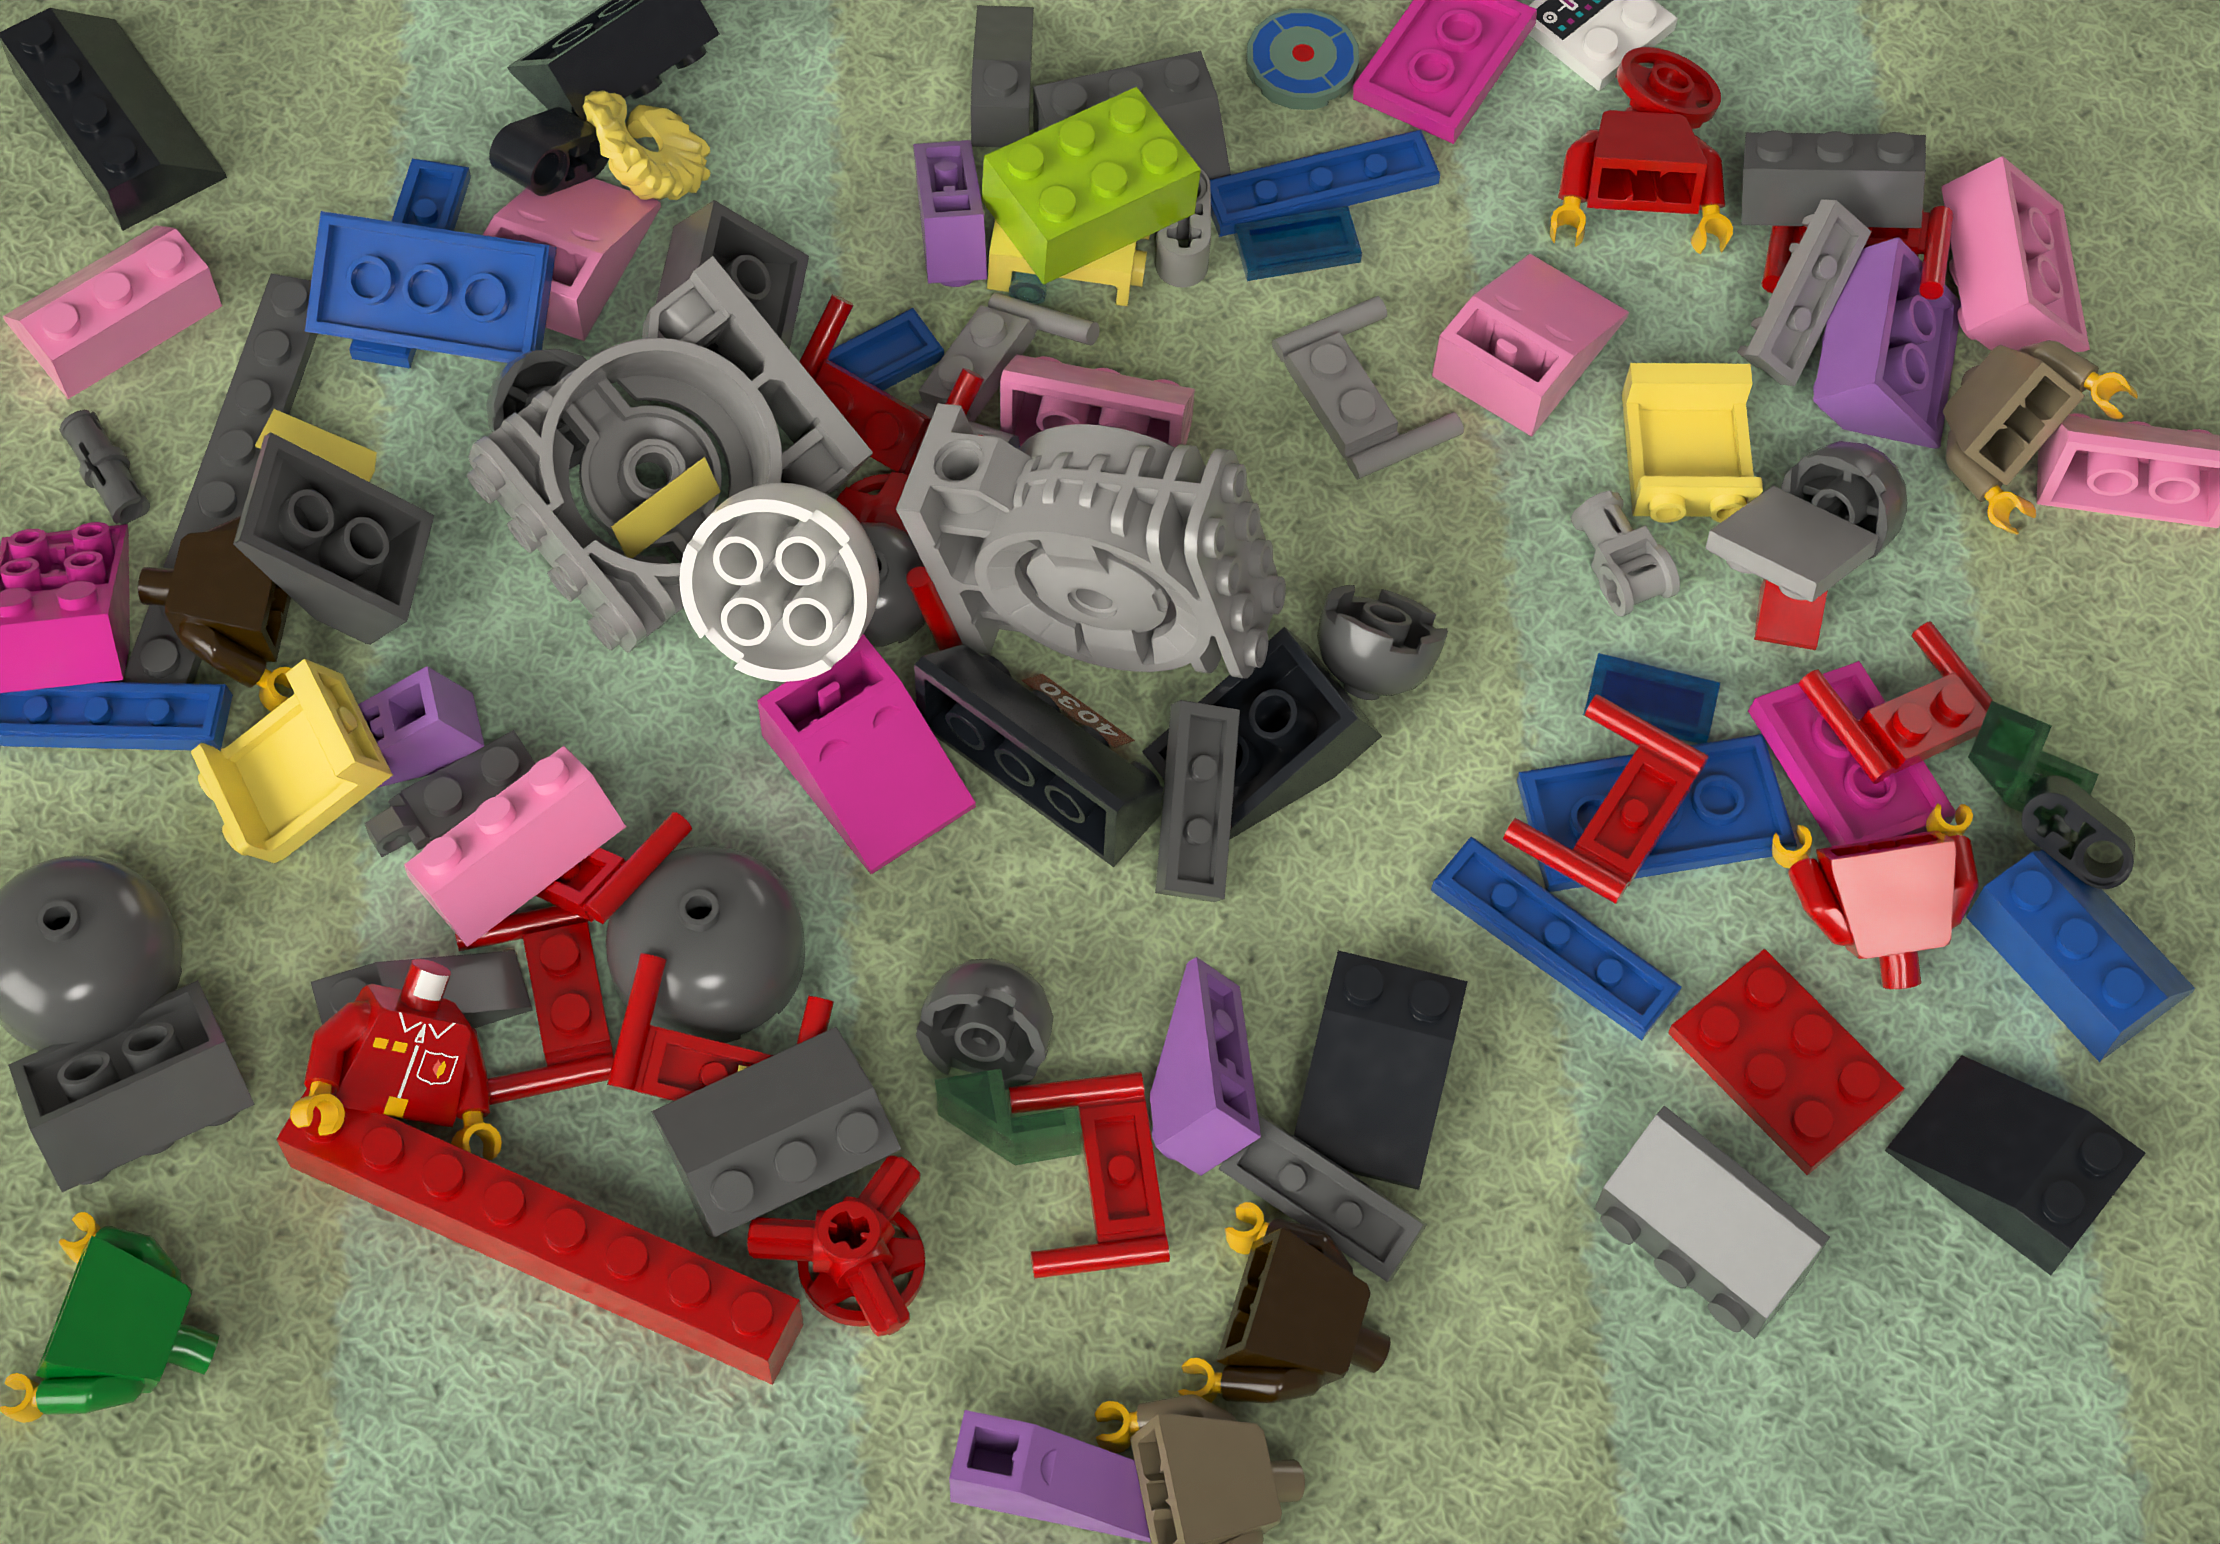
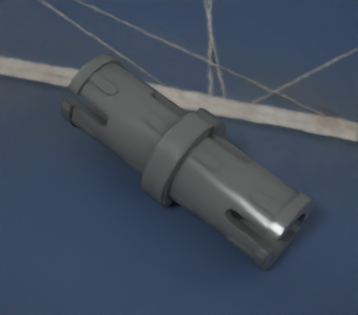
(104, 467)

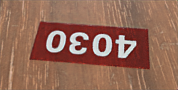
(1078, 710)

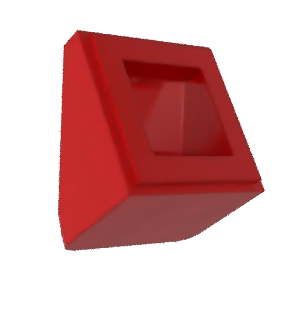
(1788, 619)

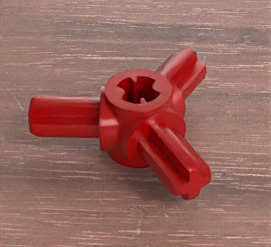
(866, 1223)

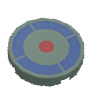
(1302, 58)

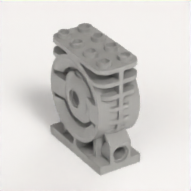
(732, 395)
(1094, 545)

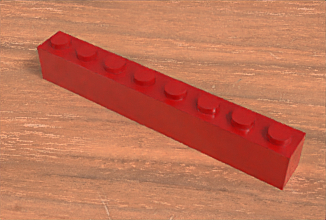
(551, 1238)

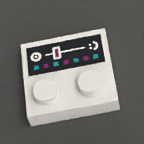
(1598, 33)

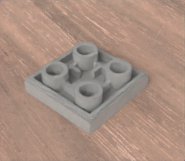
(1791, 544)

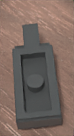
(449, 795)

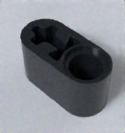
(548, 151)
(2055, 834)

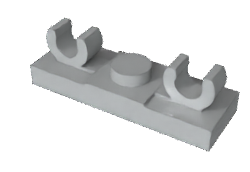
(1806, 292)

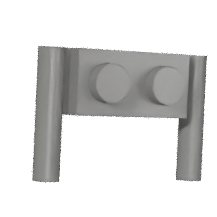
(988, 346)
(1346, 396)

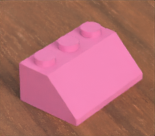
(2012, 261)
(116, 309)
(1052, 394)
(2131, 470)
(514, 845)

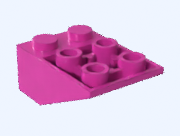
(64, 607)
(865, 756)

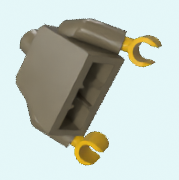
(2011, 410)
(1202, 1471)

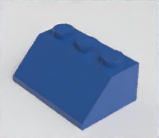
(2077, 952)

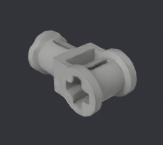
(1625, 559)

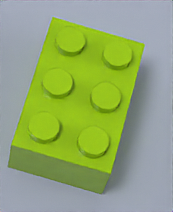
(1090, 185)

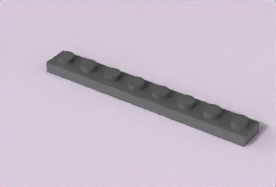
(263, 381)

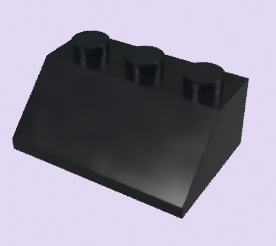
(615, 50)

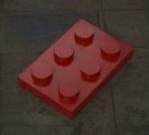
(1786, 1061)

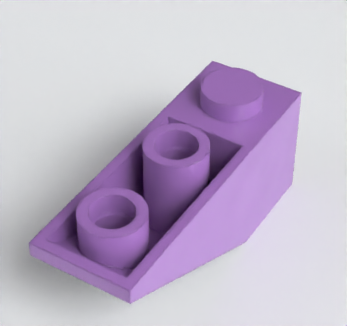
(1045, 1477)

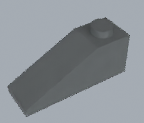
(1001, 75)
(481, 984)

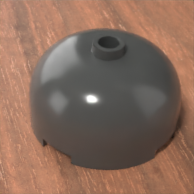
(82, 950)
(721, 967)

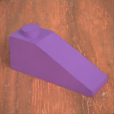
(950, 213)
(423, 724)
(1204, 1075)

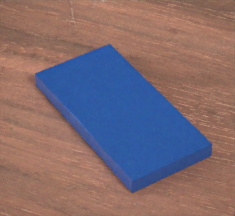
(429, 288)
(1722, 821)

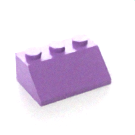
(1888, 350)

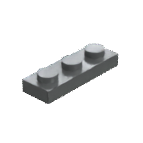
(1197, 801)
(1326, 1198)

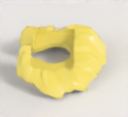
(648, 174)

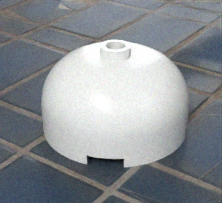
(786, 581)

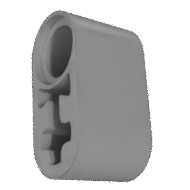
(1187, 265)

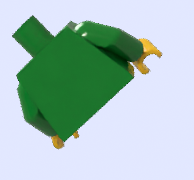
(113, 1327)

